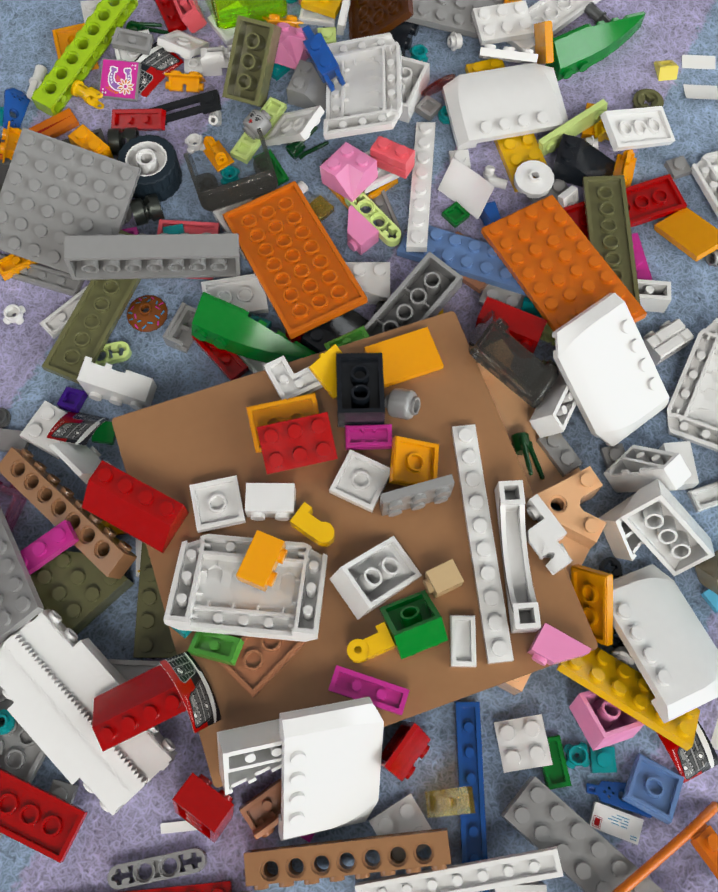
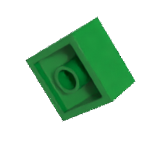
(414, 624)

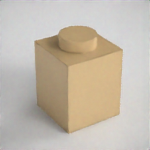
(443, 579)

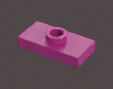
(368, 437)

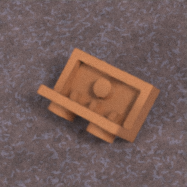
(263, 810)

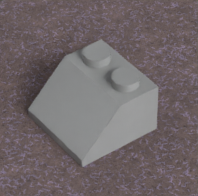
(306, 87)

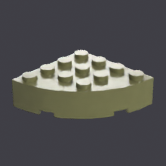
(76, 589)

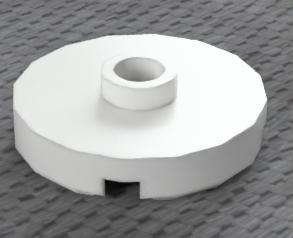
(531, 186)

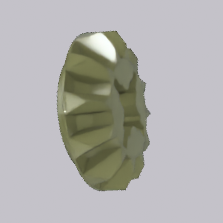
(647, 95)

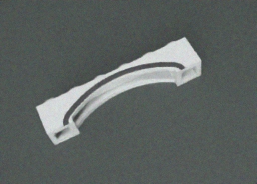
(520, 594)

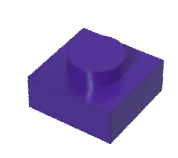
(72, 399)

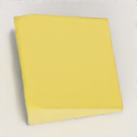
(666, 70)

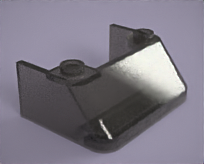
(215, 197)
(511, 361)

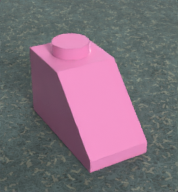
(360, 232)
(554, 646)

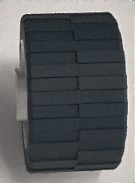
(158, 164)

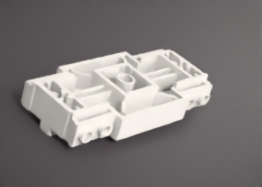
(53, 696)

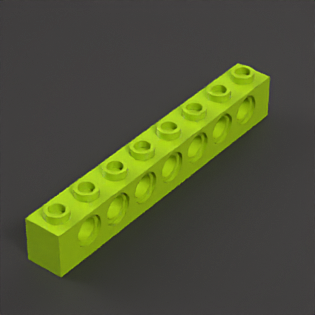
(84, 52)

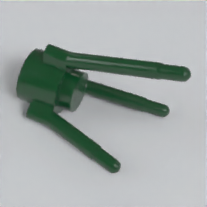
(139, 26)
(296, 149)
(524, 446)

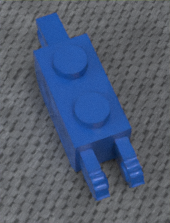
(322, 58)

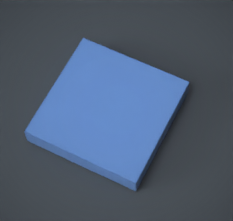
(653, 788)

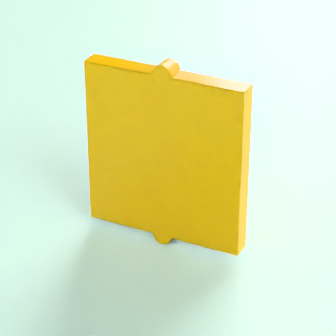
(325, 370)

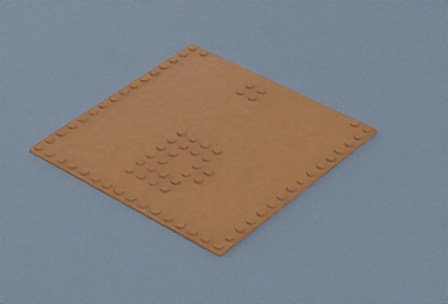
(211, 439)

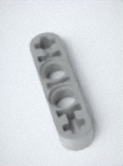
(157, 866)

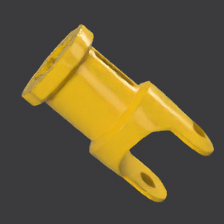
(88, 94)

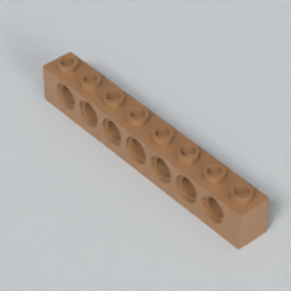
(58, 504)
(257, 859)

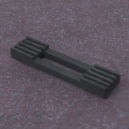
(208, 101)

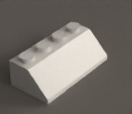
(667, 528)

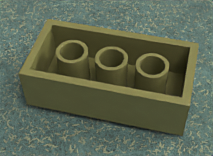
(251, 61)

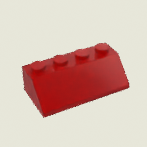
(133, 506)
(135, 707)

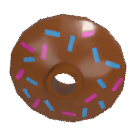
(149, 320)

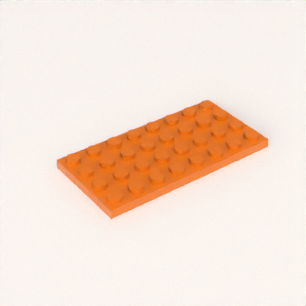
(294, 259)
(555, 262)

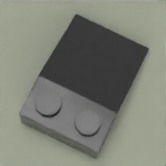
(578, 160)
(331, 330)
(360, 389)

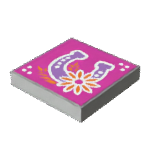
(120, 79)

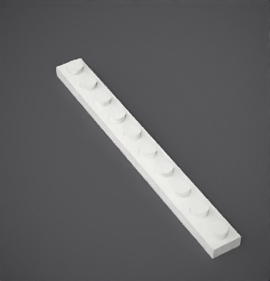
(482, 545)

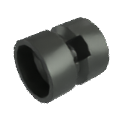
(116, 138)
(146, 209)

